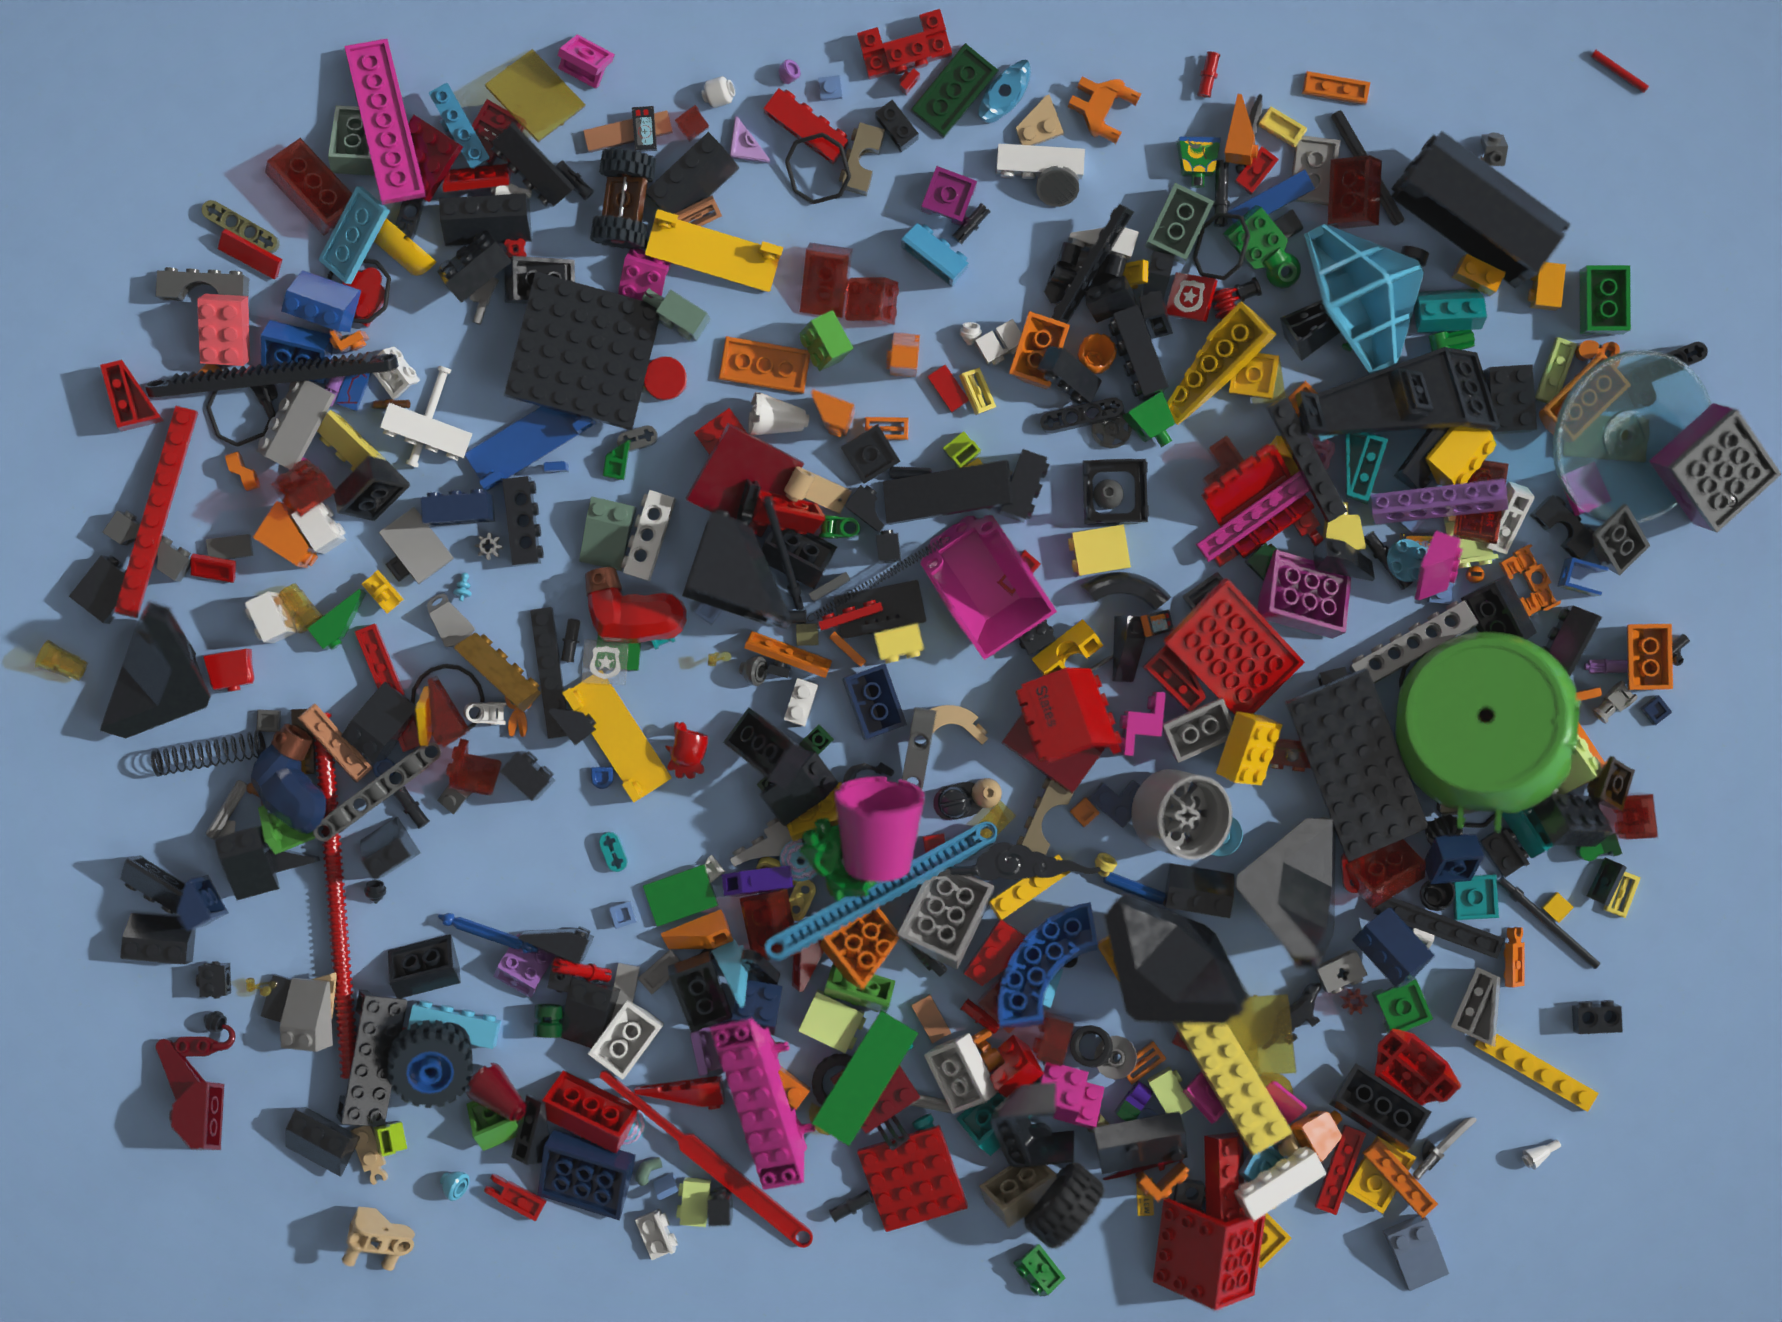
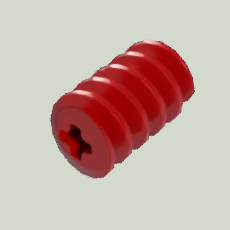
(1225, 302)

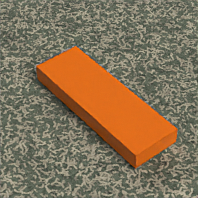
(1336, 88)

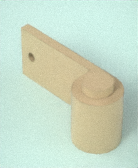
(816, 489)

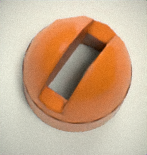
(1474, 579)

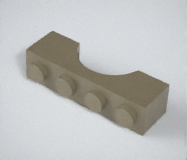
(1052, 796)

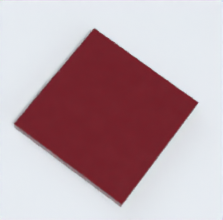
(731, 463)

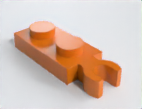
(1514, 958)

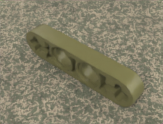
(241, 225)

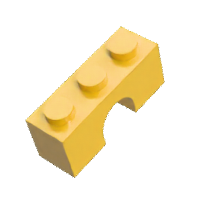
(1076, 640)

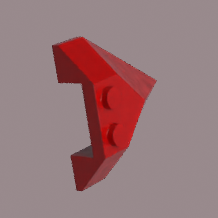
(1414, 1068)

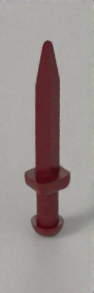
(1161, 1166)

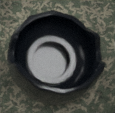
(1437, 896)

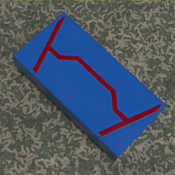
(352, 391)

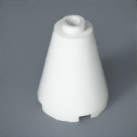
(775, 416)

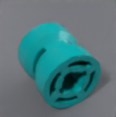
(923, 1122)

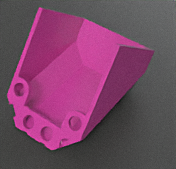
(967, 578)

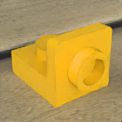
(1136, 273)

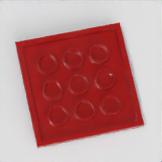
(913, 1180)

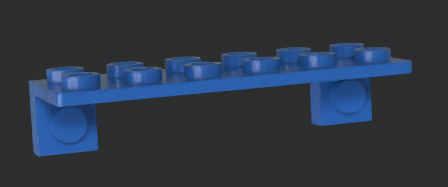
(524, 444)

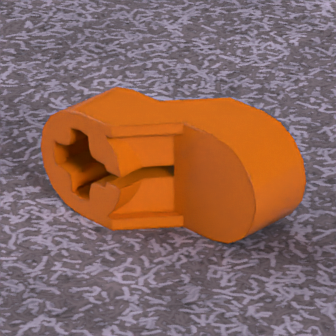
(236, 465)

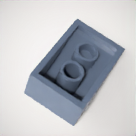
(1416, 1252)

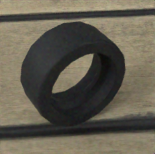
(1074, 1046)

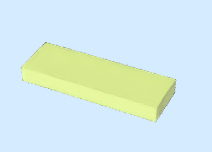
(1555, 369)

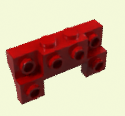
(908, 51)

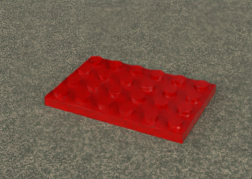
(1233, 649)

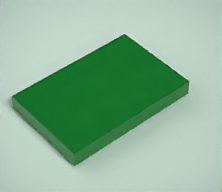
(680, 895)

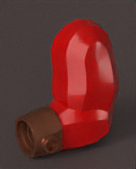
(631, 616)

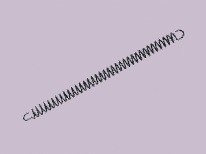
(877, 578)

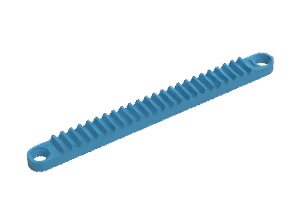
(851, 908)

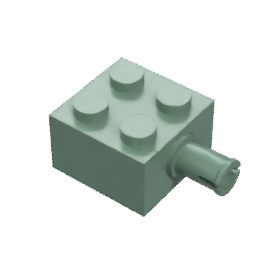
(678, 313)

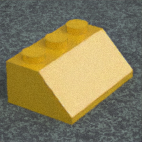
(1459, 454)

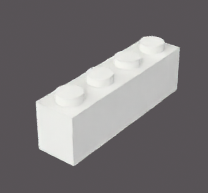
(1033, 160)
(426, 431)
(1279, 1182)

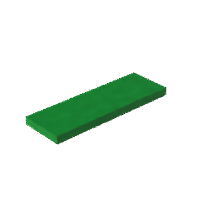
(865, 1078)

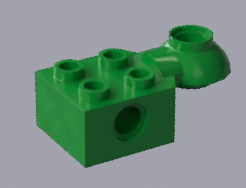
(1265, 247)

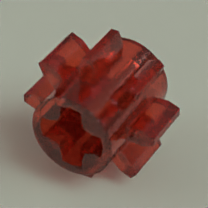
(1354, 1007)

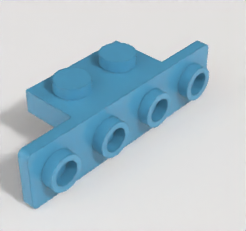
(459, 125)

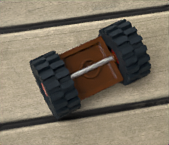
(623, 199)

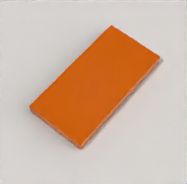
(764, 365)

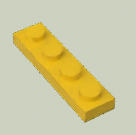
(1022, 892)

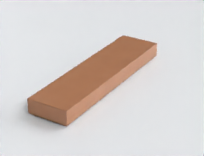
(622, 132)
(330, 738)

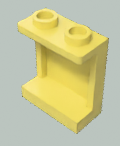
(1099, 550)

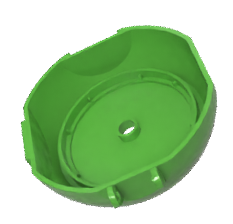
(1493, 764)

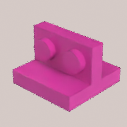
(584, 60)

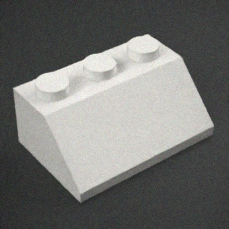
(626, 1039)

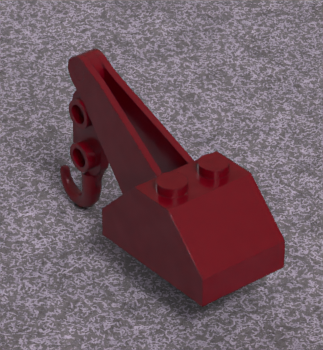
(198, 1103)

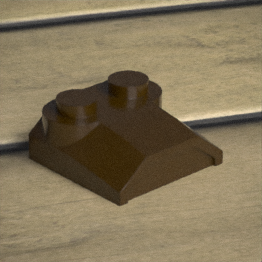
(1612, 784)

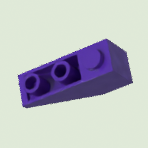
(757, 881)

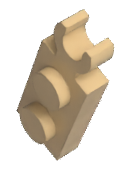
(368, 1153)

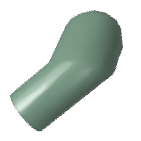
(644, 1170)

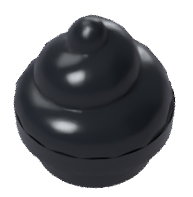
(375, 890)
(214, 1021)

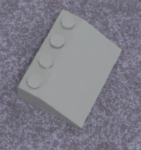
(946, 916)

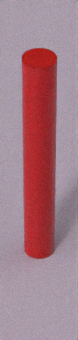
(1620, 71)

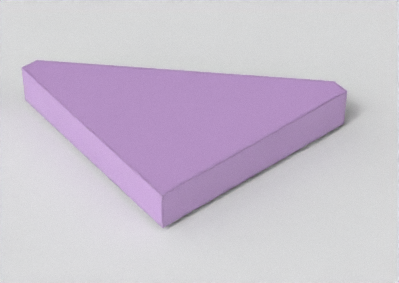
(744, 145)

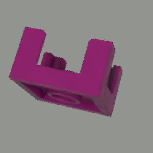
(949, 195)

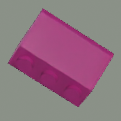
(1439, 565)

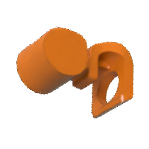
(1590, 349)
(990, 1056)

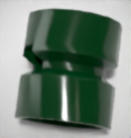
(547, 1028)

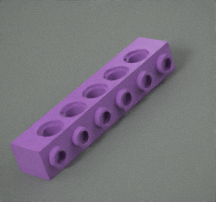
(1439, 501)

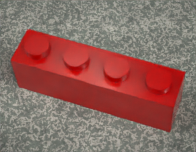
(802, 123)

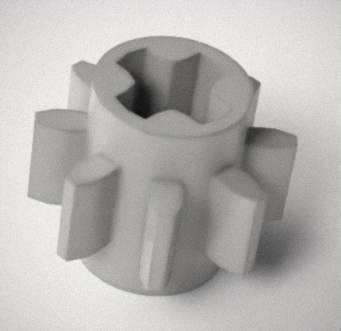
(485, 541)

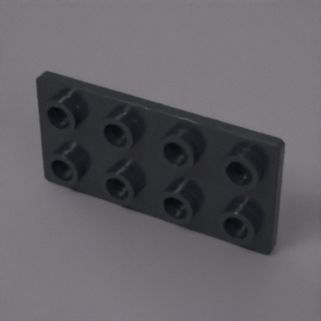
(900, 604)

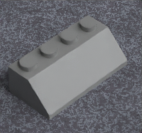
(295, 423)

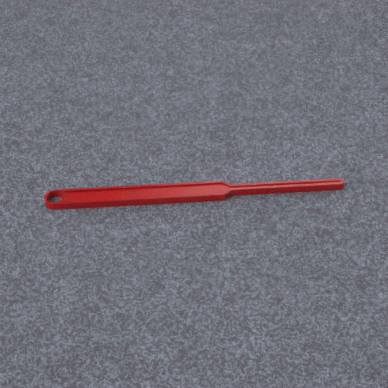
(719, 1168)

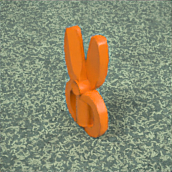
(518, 718)

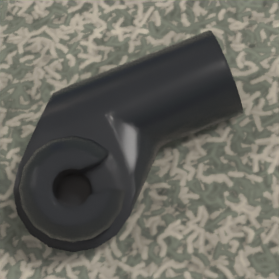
(1677, 645)

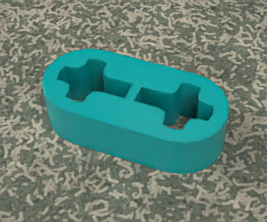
(618, 849)

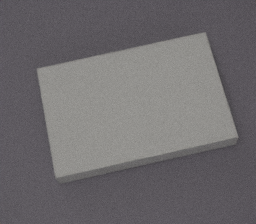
(1315, 157)
(416, 545)

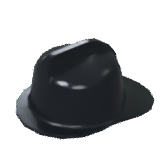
(955, 801)

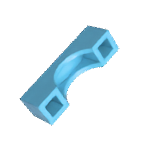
(481, 1030)

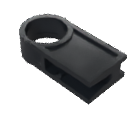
(748, 501)

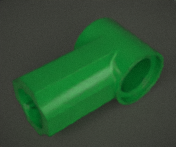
(1458, 340)

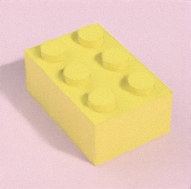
(899, 642)

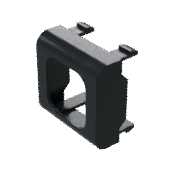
(1139, 471)

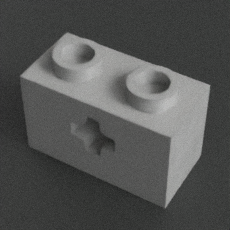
(1347, 961)

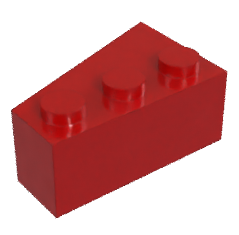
(1175, 678)

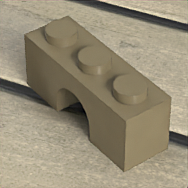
(866, 140)

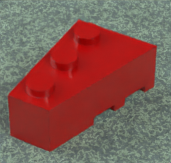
(127, 398)
(994, 953)

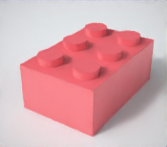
(223, 329)

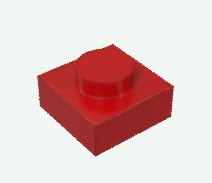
(908, 80)

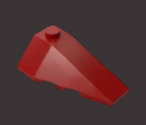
(697, 1092)

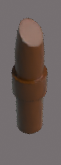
(383, 404)

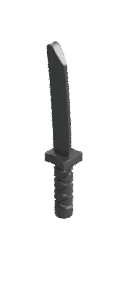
(1437, 1152)

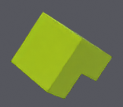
(962, 450)
(390, 1138)

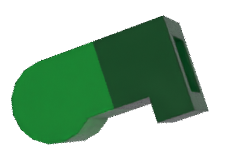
(1608, 845)

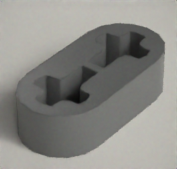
(636, 433)

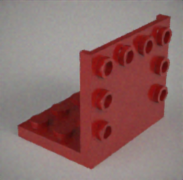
(1207, 1257)

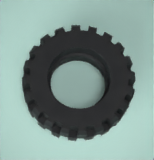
(1065, 1206)

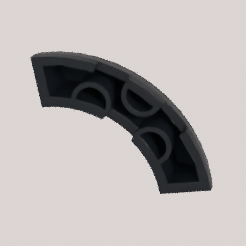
(1126, 583)

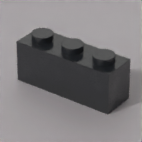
(1069, 375)

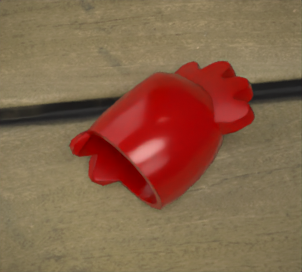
(687, 752)

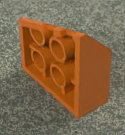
(861, 946)

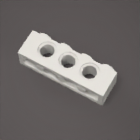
(650, 501)

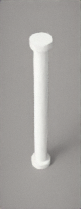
(443, 371)

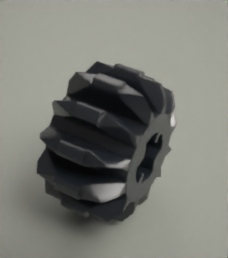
(1442, 827)

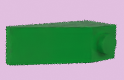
(335, 624)

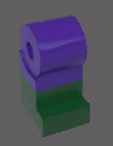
(1133, 1102)

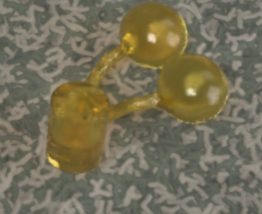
(712, 658)
(264, 991)

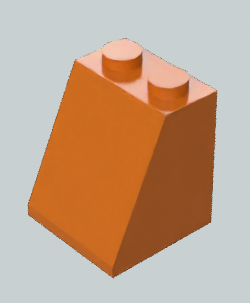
(285, 537)

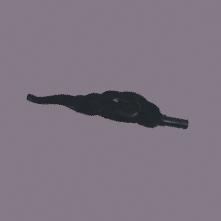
(1018, 863)

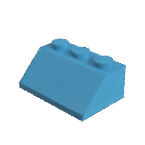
(934, 253)

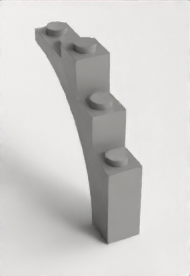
(776, 839)

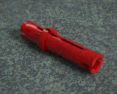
(588, 971)

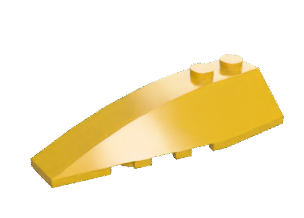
(1223, 355)

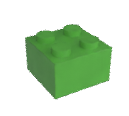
(825, 341)

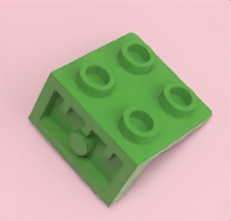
(278, 834)

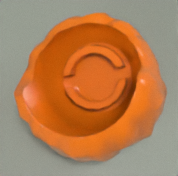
(1097, 352)

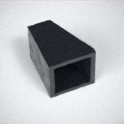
(387, 849)

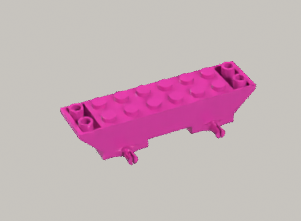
(768, 1123)

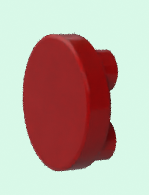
(665, 378)

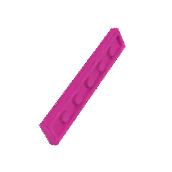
(1253, 517)

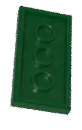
(954, 90)

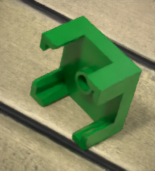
(1403, 1006)

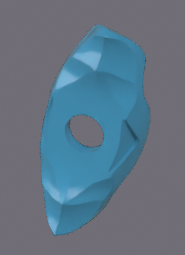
(996, 106)

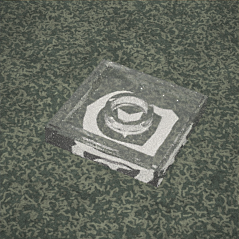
(605, 662)

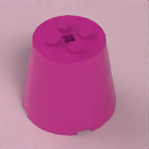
(878, 826)

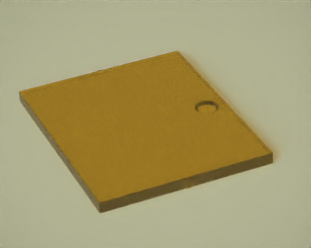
(535, 95)
(1266, 1034)

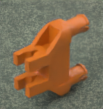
(1100, 103)

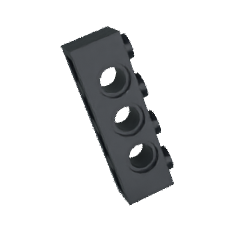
(512, 488)

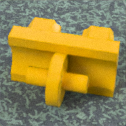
(382, 591)

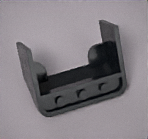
(1030, 1143)

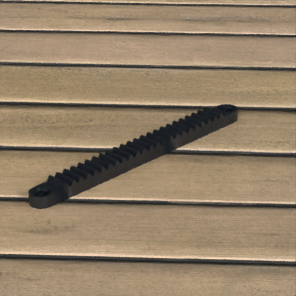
(272, 374)

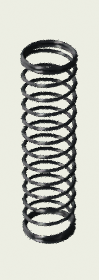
(155, 754)

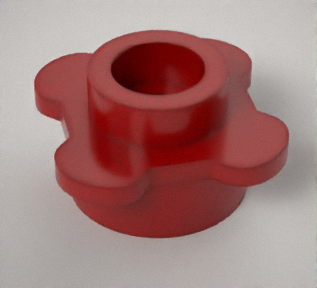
(519, 244)

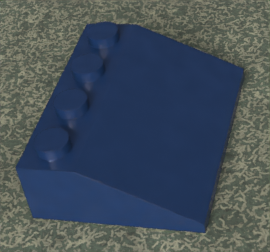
(585, 1175)

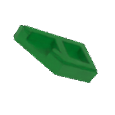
(616, 461)

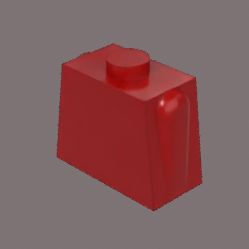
(230, 669)

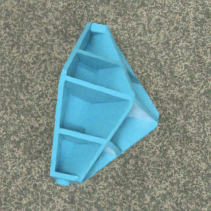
(1366, 292)

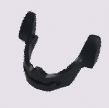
(853, 770)

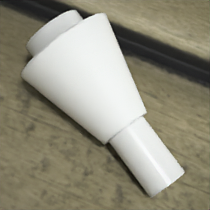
(510, 189)
(1535, 1156)

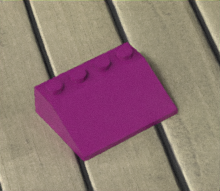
(1304, 597)

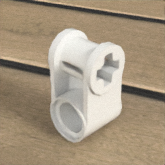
(489, 712)

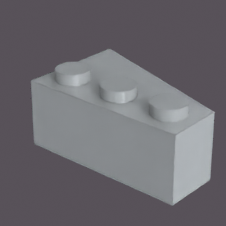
(1479, 1008)

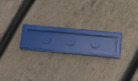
(1278, 195)

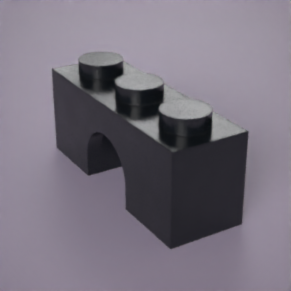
(1579, 537)

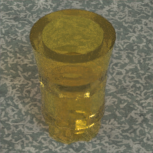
(299, 607)
(60, 661)

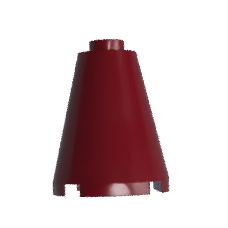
(496, 1092)

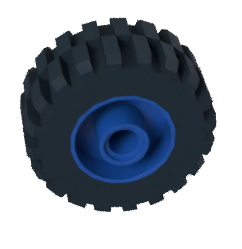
(430, 1064)

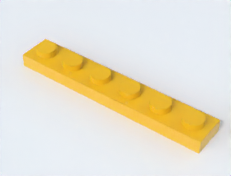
(1540, 1072)

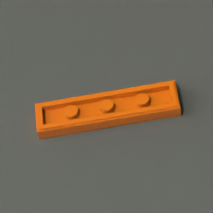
(788, 654)
(1400, 1178)

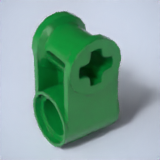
(837, 526)

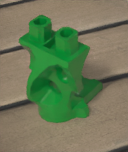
(824, 854)

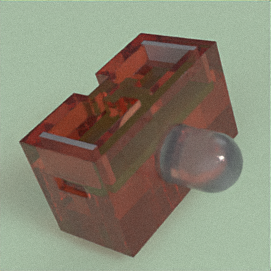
(1290, 754)

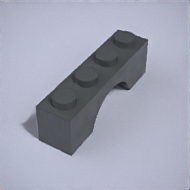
(176, 285)
(171, 560)

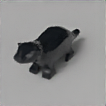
(1304, 1008)

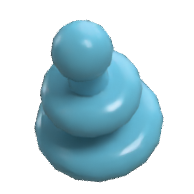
(463, 585)

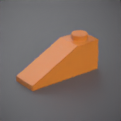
(1241, 139)

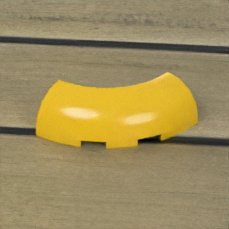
(403, 250)

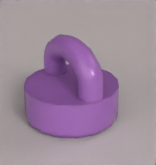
(789, 71)

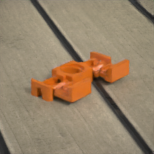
(1526, 562)

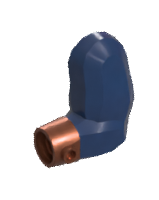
(283, 785)

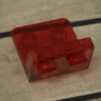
(872, 300)
(471, 771)

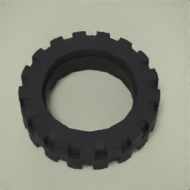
(820, 1071)

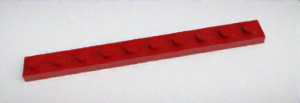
(156, 512)

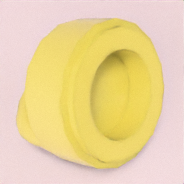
(1106, 863)

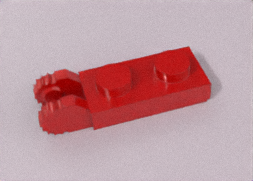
(516, 1198)

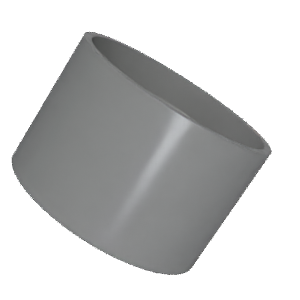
(1204, 829)

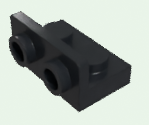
(1504, 851)

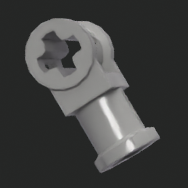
(1615, 701)

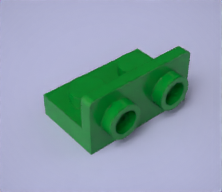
(1039, 1271)

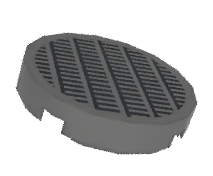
(1057, 186)

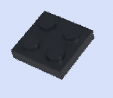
(870, 453)

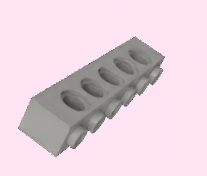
(1457, 611)

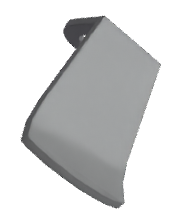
(449, 621)

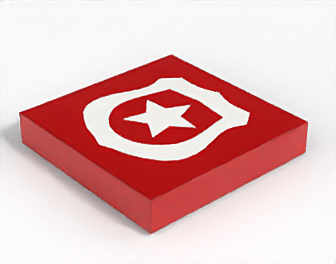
(1191, 297)

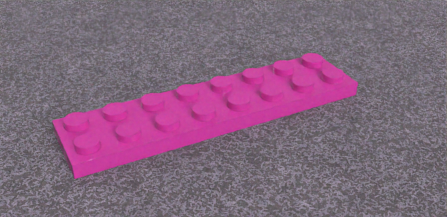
(384, 121)

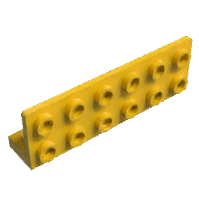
(713, 252)
(620, 738)

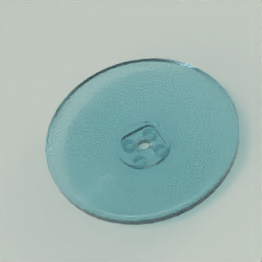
(1631, 391)

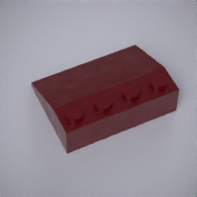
(1066, 771)

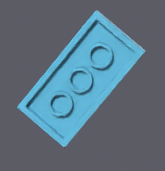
(354, 235)

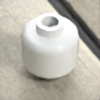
(718, 92)

